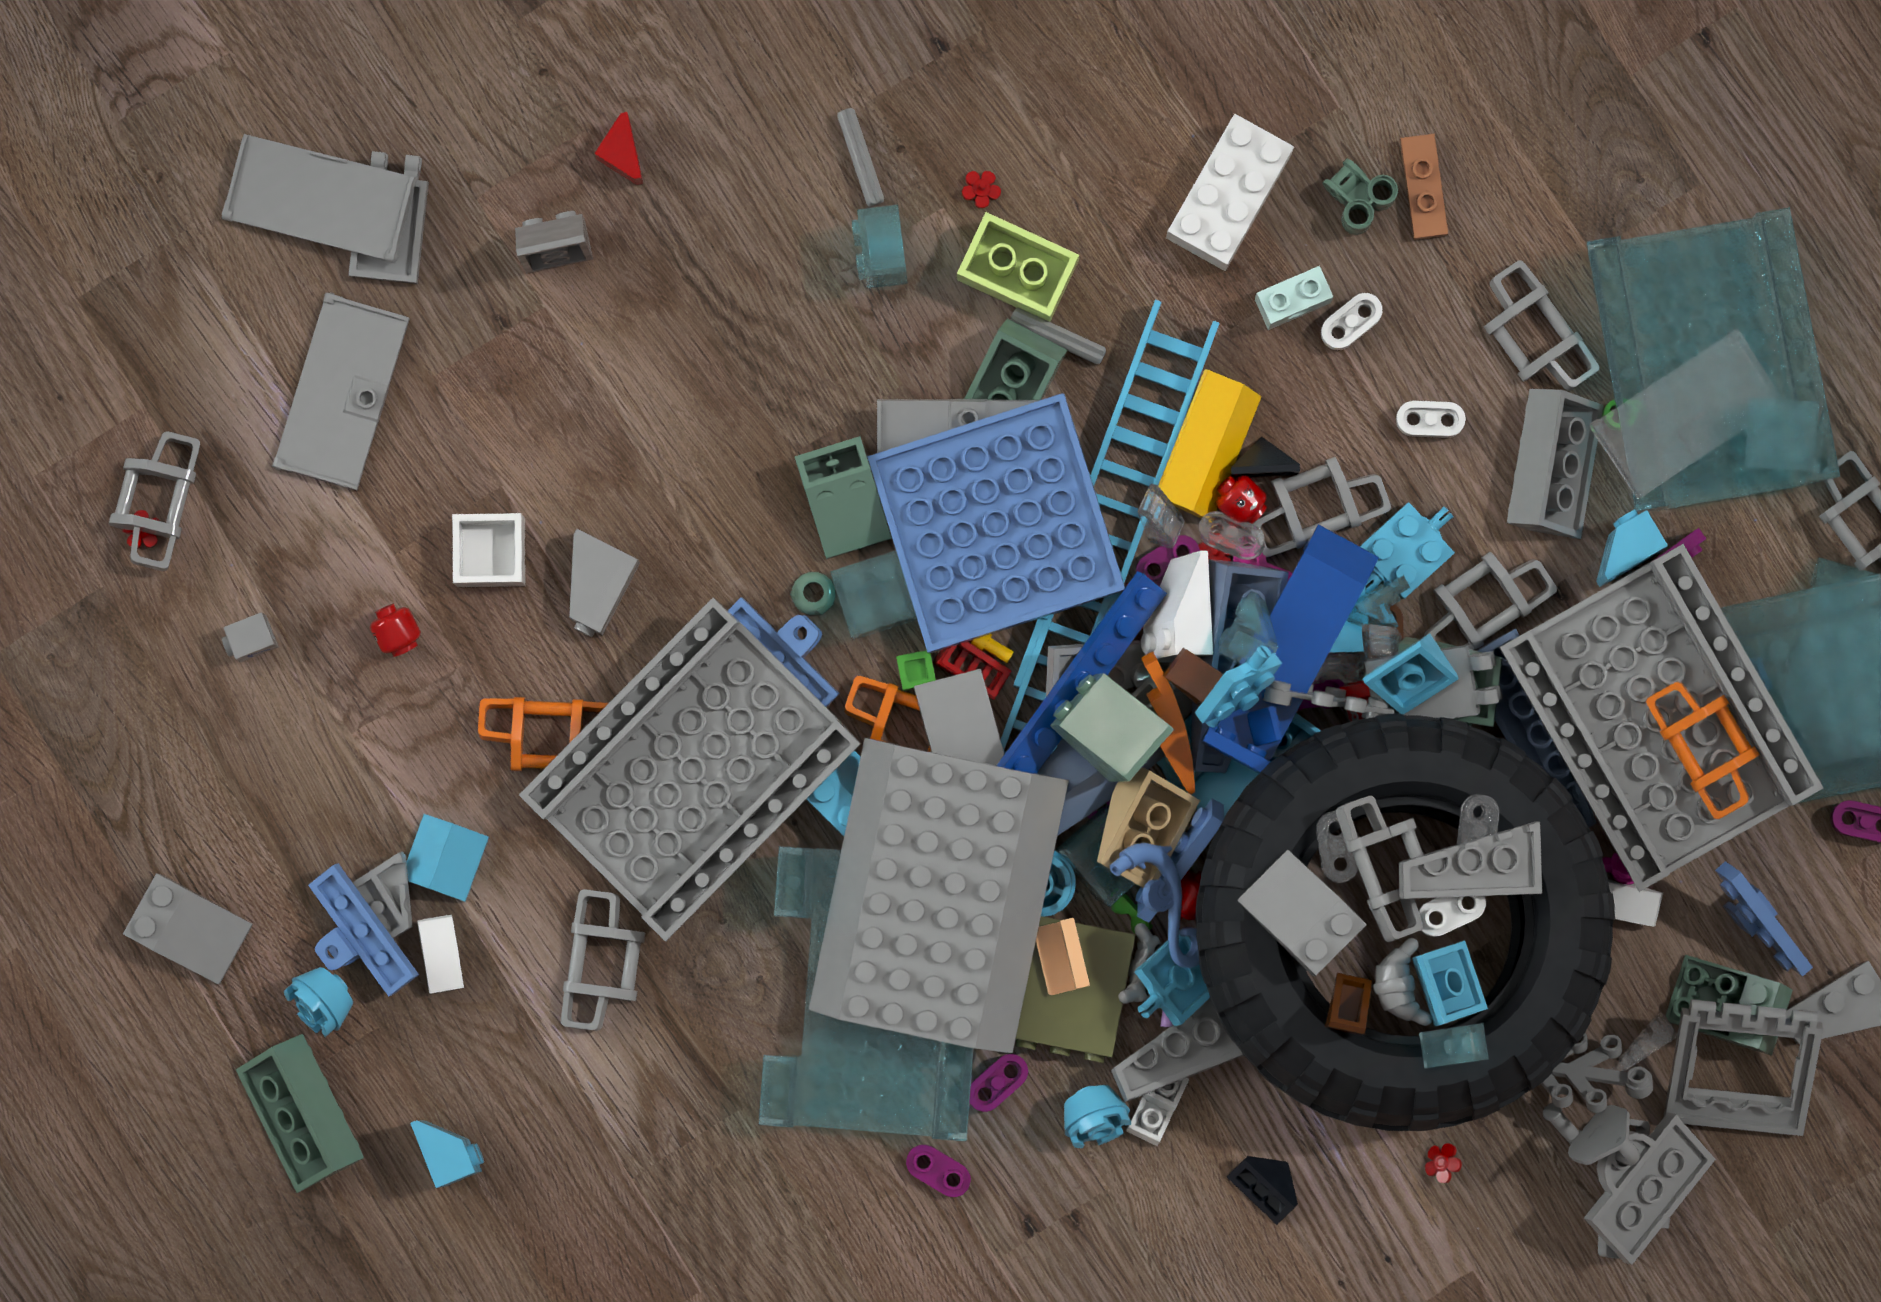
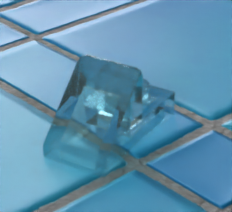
(1374, 605)
(1453, 1045)

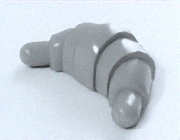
(1146, 947)
(1396, 985)

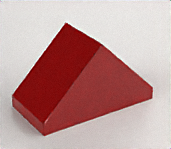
(619, 150)

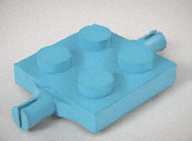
(1408, 547)
(1239, 687)
(1171, 987)

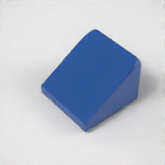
(1265, 726)

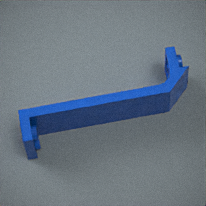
(1305, 627)

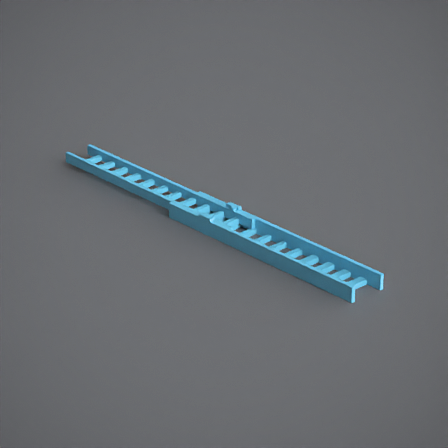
(1137, 441)

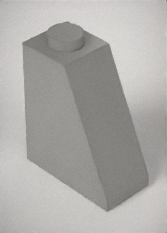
(597, 582)

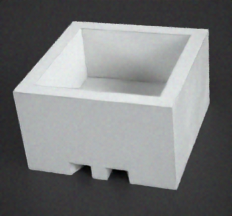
(488, 550)

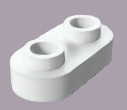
(1351, 322)
(1430, 419)
(1452, 914)

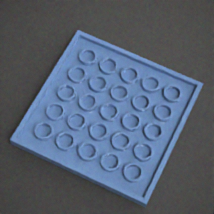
(996, 523)

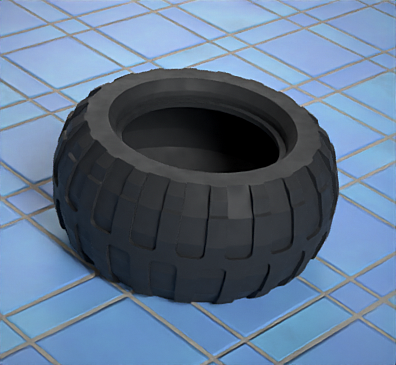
(1556, 939)

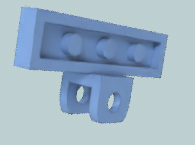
(788, 647)
(1191, 844)
(1757, 917)
(358, 933)

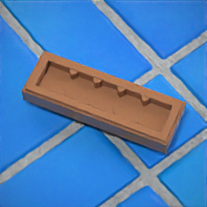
(1424, 186)

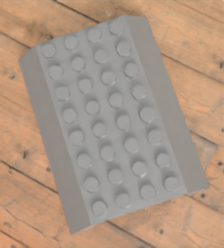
(1591, 688)
(690, 768)
(938, 896)

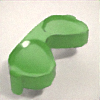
(1126, 906)

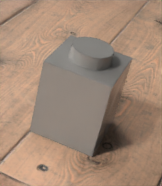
(249, 637)

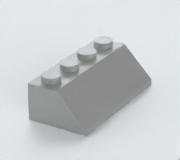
(1554, 463)

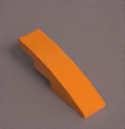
(1176, 745)

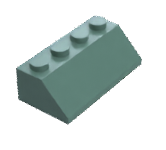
(299, 1113)

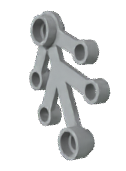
(1280, 693)
(1582, 1070)

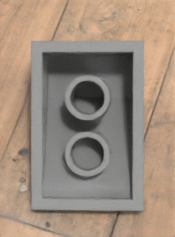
(553, 242)
(1301, 913)
(187, 928)

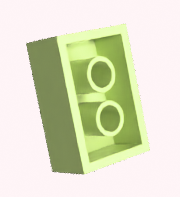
(1017, 267)

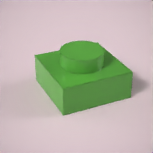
(915, 669)

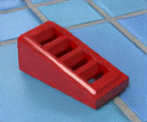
(998, 681)

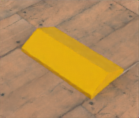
(1208, 443)

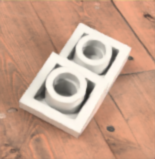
(1634, 905)
(440, 954)
(1156, 1111)

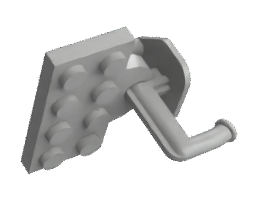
(1648, 1181)

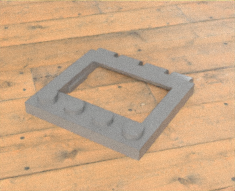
(1739, 1109)

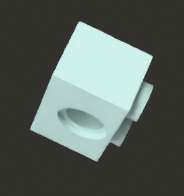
(1293, 297)

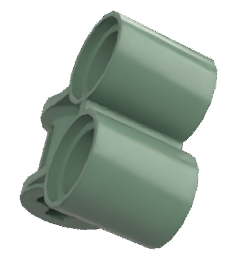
(1358, 194)

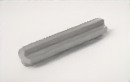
(860, 157)
(1072, 342)

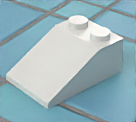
(1184, 612)

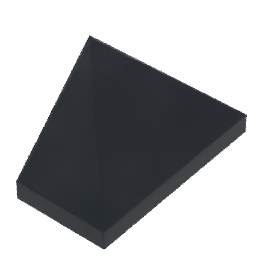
(1265, 461)
(1267, 1185)

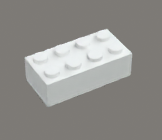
(1229, 192)

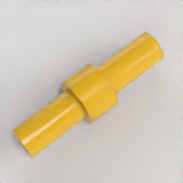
(993, 647)

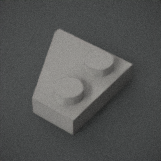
(388, 894)

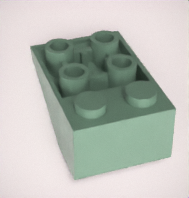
(843, 497)
(1722, 984)

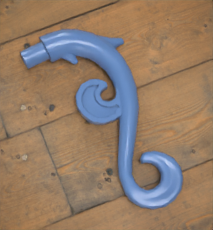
(1156, 901)

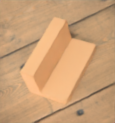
(1061, 957)

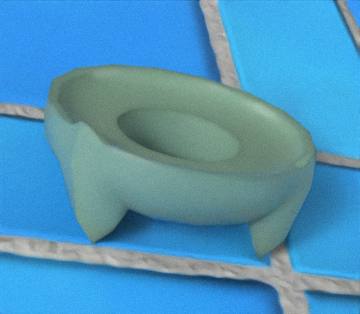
(806, 606)

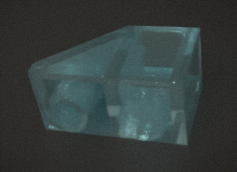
(1248, 631)

